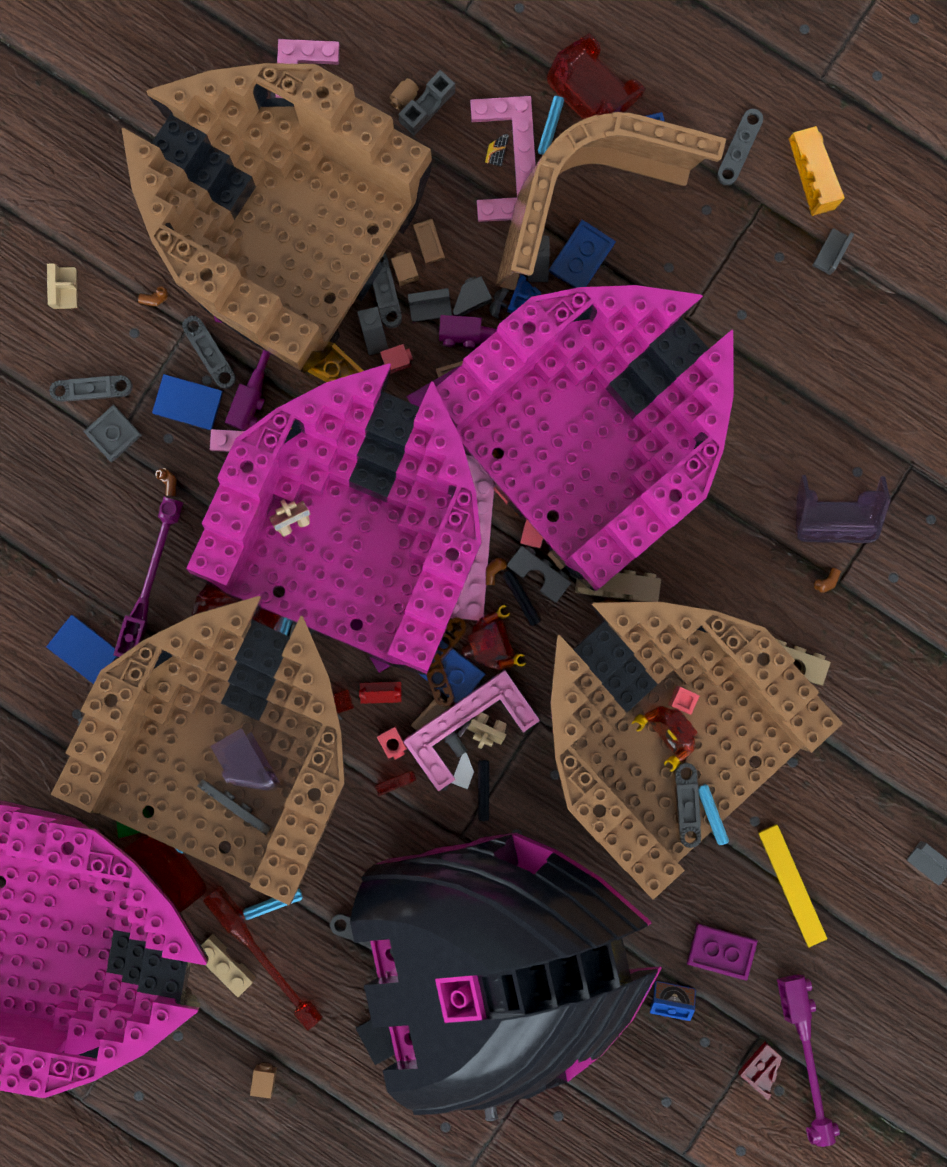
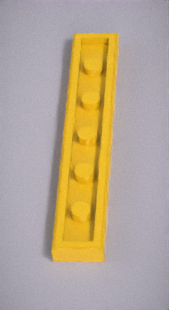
(792, 885)

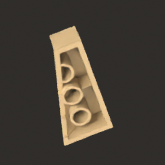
(627, 587)

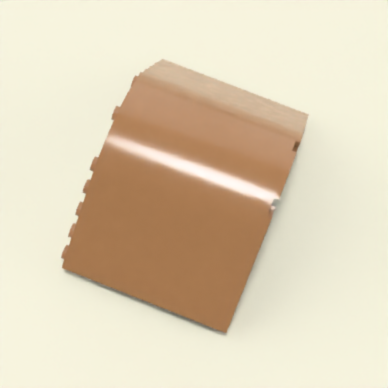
(611, 140)

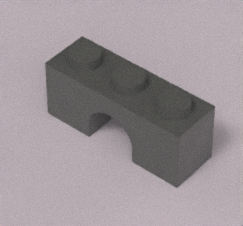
(419, 112)
(554, 584)

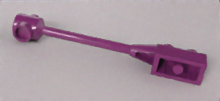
(463, 330)
(248, 398)
(136, 623)
(797, 1010)

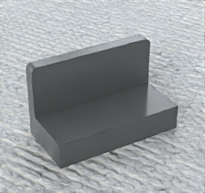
(832, 251)
(429, 305)
(929, 862)

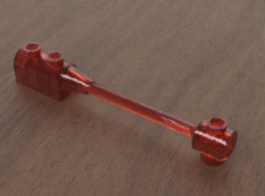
(232, 920)

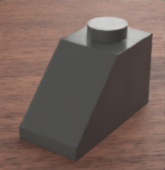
(541, 268)
(472, 296)
(373, 330)

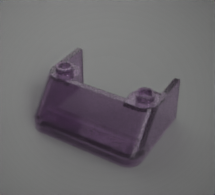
(841, 520)
(245, 762)

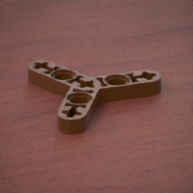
(438, 665)

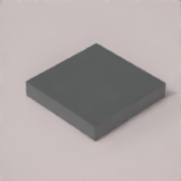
(112, 433)

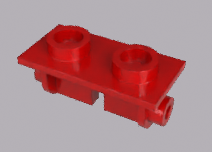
(380, 692)

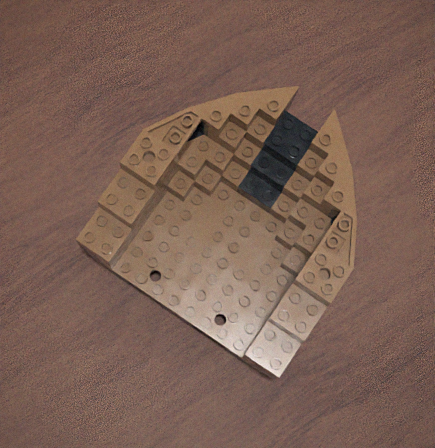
(274, 198)
(631, 664)
(161, 712)

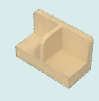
(62, 287)

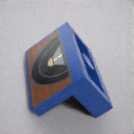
(673, 1001)

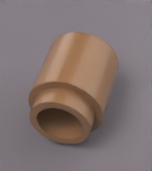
(403, 94)

